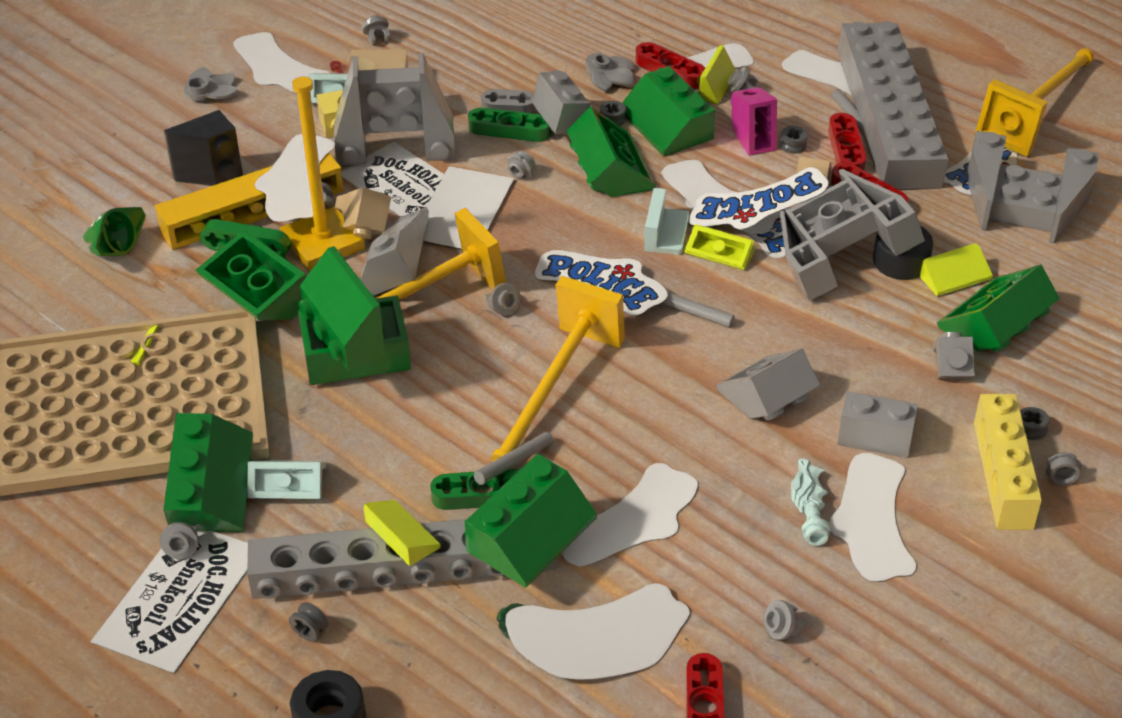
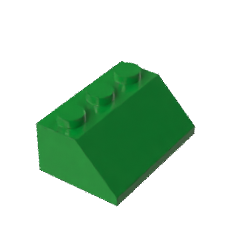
(669, 112)
(608, 155)
(255, 278)
(1002, 308)
(342, 311)
(325, 369)
(208, 473)
(529, 521)

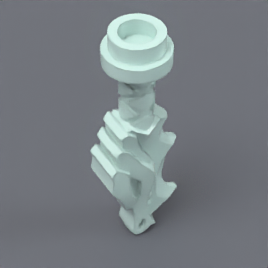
(807, 496)

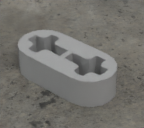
(508, 100)

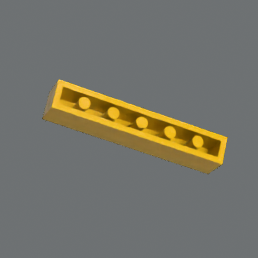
(233, 201)

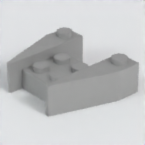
(392, 103)
(1028, 195)
(838, 220)

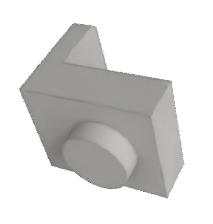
(954, 356)

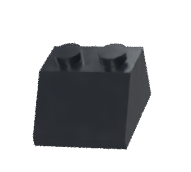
(204, 150)

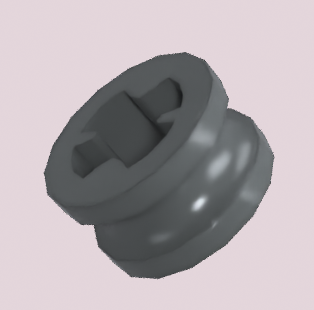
(614, 111)
(793, 139)
(1038, 422)
(308, 621)

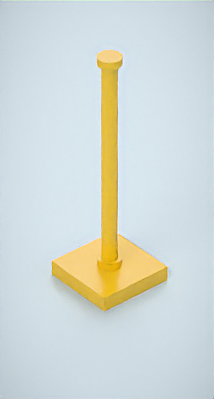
(1020, 114)
(325, 229)
(478, 250)
(584, 313)

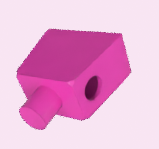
(755, 120)

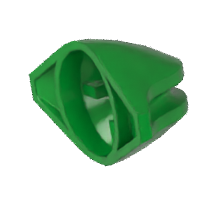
(115, 231)

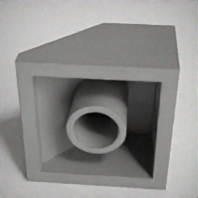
(558, 100)
(770, 384)
(877, 424)

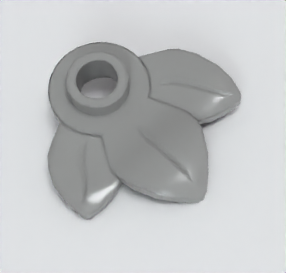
(609, 71)
(204, 85)

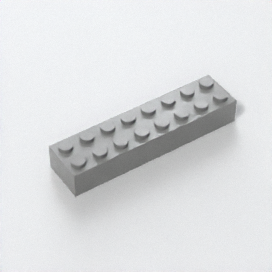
(892, 106)

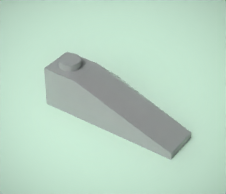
(395, 253)

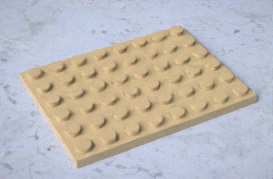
(90, 416)

